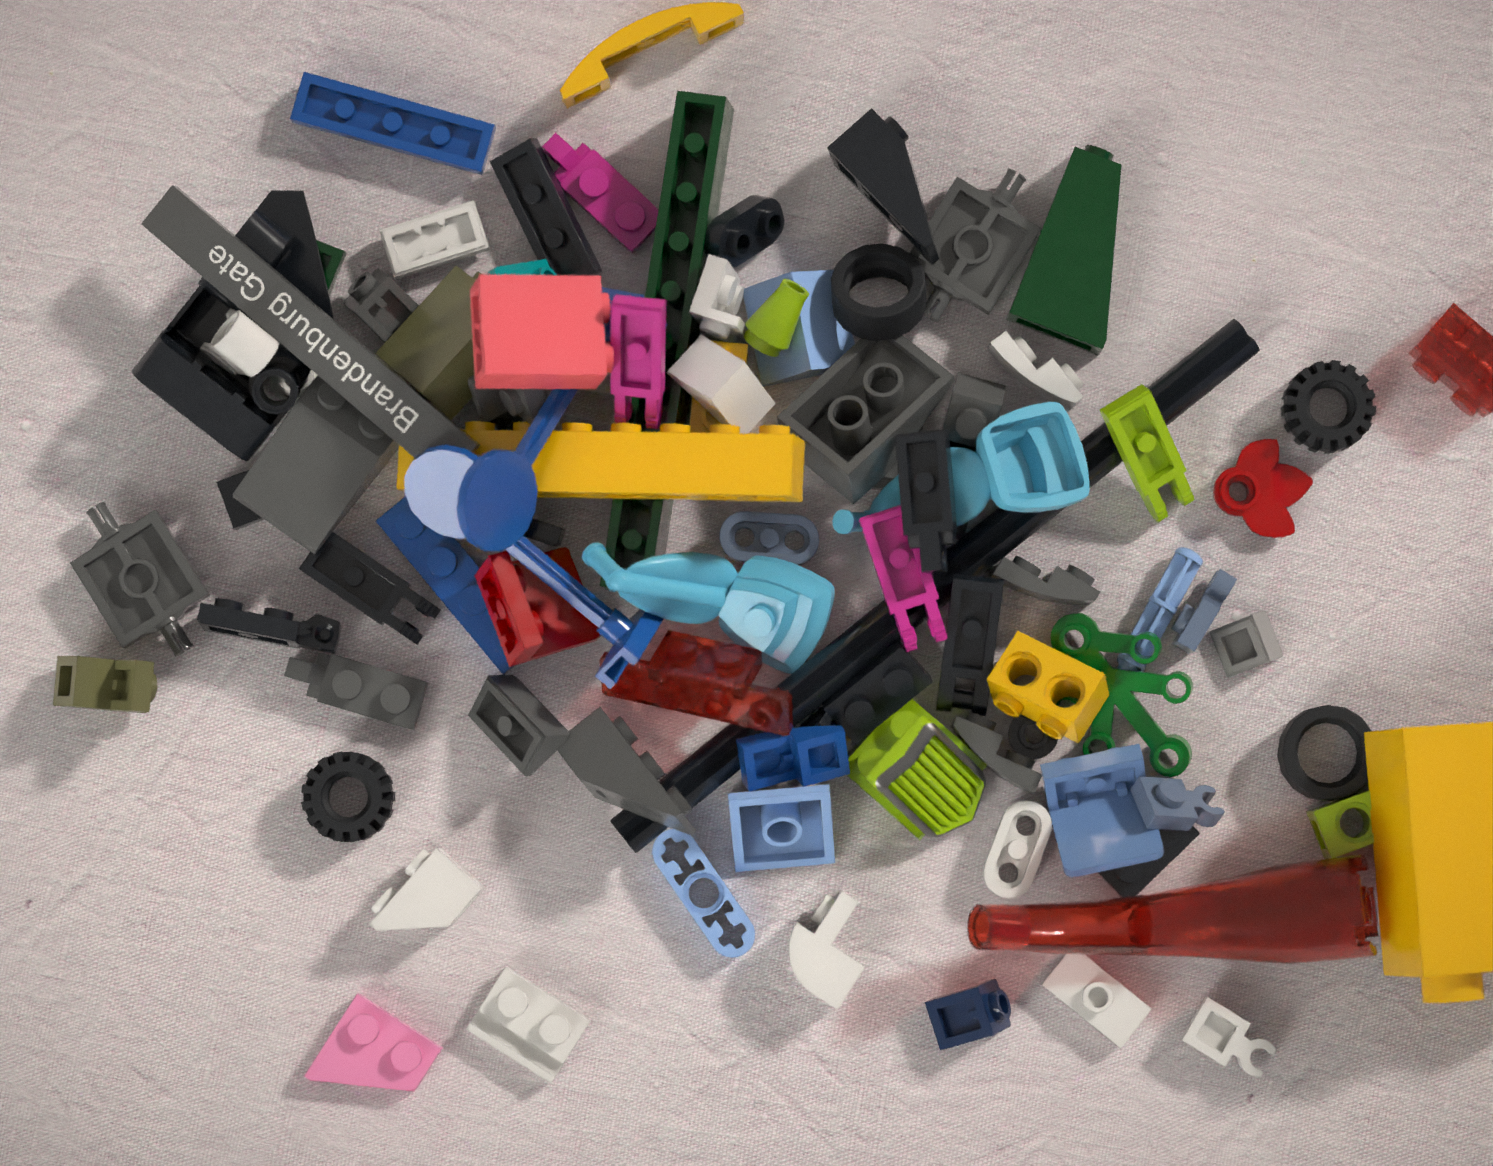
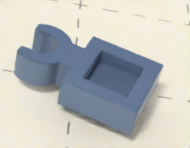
(1195, 621)
(1169, 806)

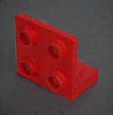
(527, 612)

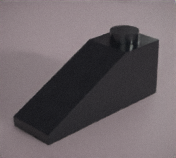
(880, 167)

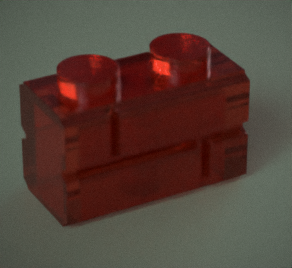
(1460, 357)

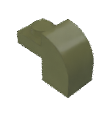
(104, 684)

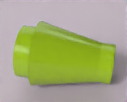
(775, 320)

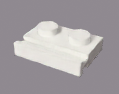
(528, 1024)

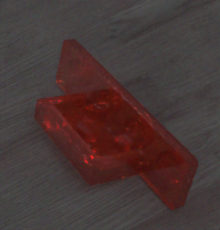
(705, 681)

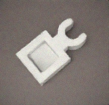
(1221, 1034)

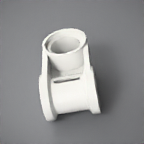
(240, 345)

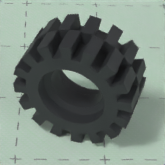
(1349, 385)
(318, 788)

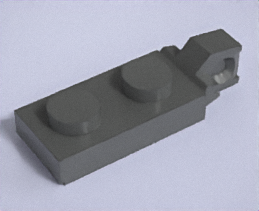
(361, 688)

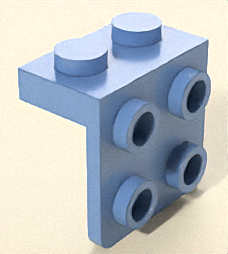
(1096, 812)

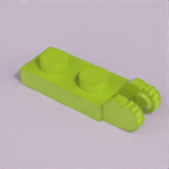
(1147, 449)

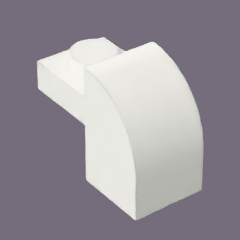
(816, 961)

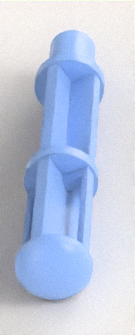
(1163, 603)

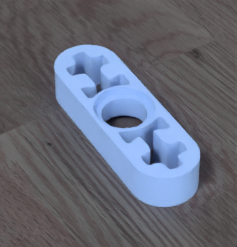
(715, 930)

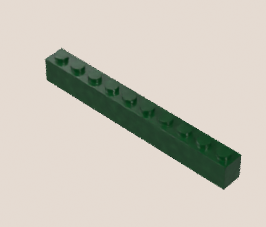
(678, 257)

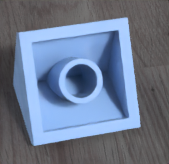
(817, 336)
(781, 828)

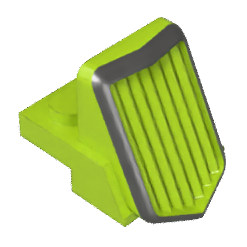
(919, 773)

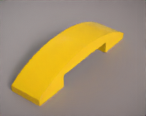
(706, 20)

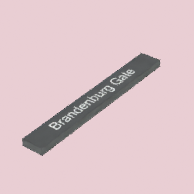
(302, 326)

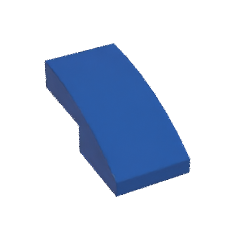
(806, 754)

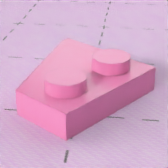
(374, 1050)

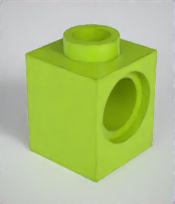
(1327, 829)

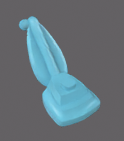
(1020, 462)
(762, 607)

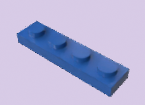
(393, 123)
(448, 573)

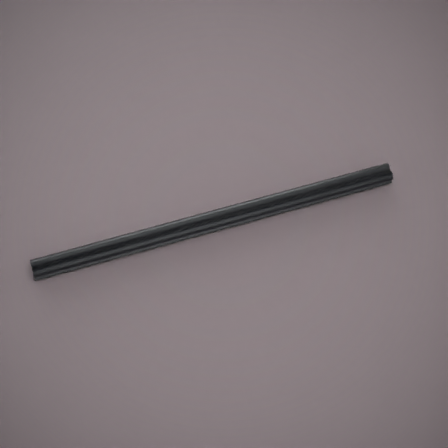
(970, 556)

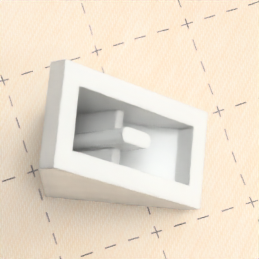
(722, 384)

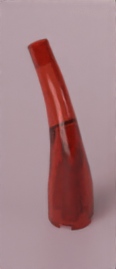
(1260, 916)

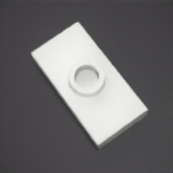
(434, 240)
(1096, 997)

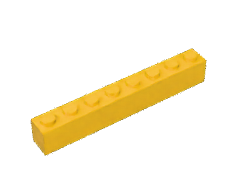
(654, 464)

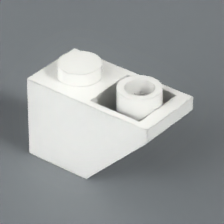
(432, 896)

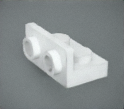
(718, 302)

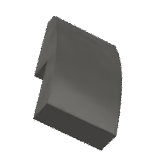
(1062, 586)
(981, 739)

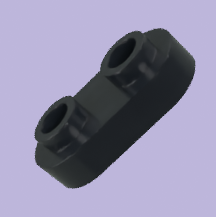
(744, 229)

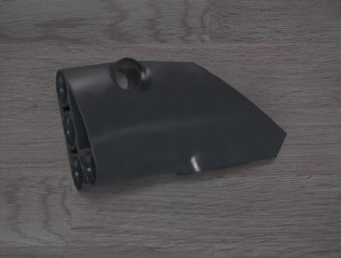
(219, 403)

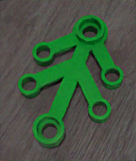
(1120, 687)

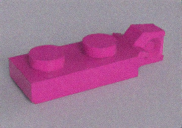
(603, 193)

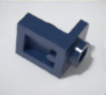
(969, 1014)

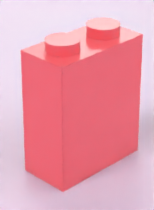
(539, 332)

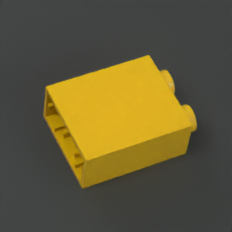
(1434, 854)

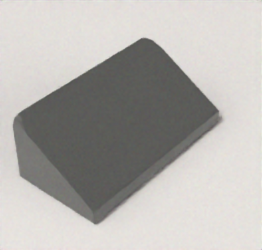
(517, 722)

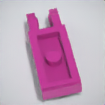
(638, 356)
(901, 574)

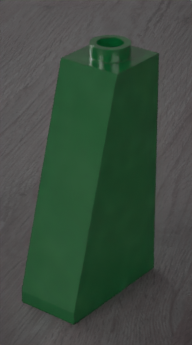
(1072, 262)

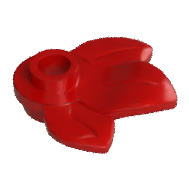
(1268, 488)

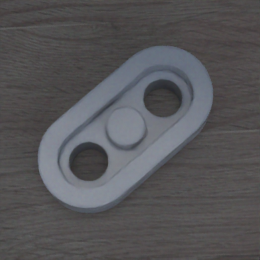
(769, 536)

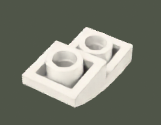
(1049, 381)

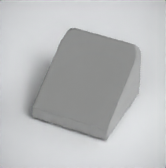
(1246, 643)

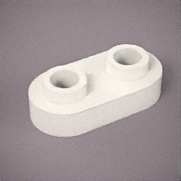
(1019, 850)

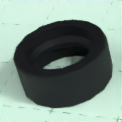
(876, 262)
(1289, 760)

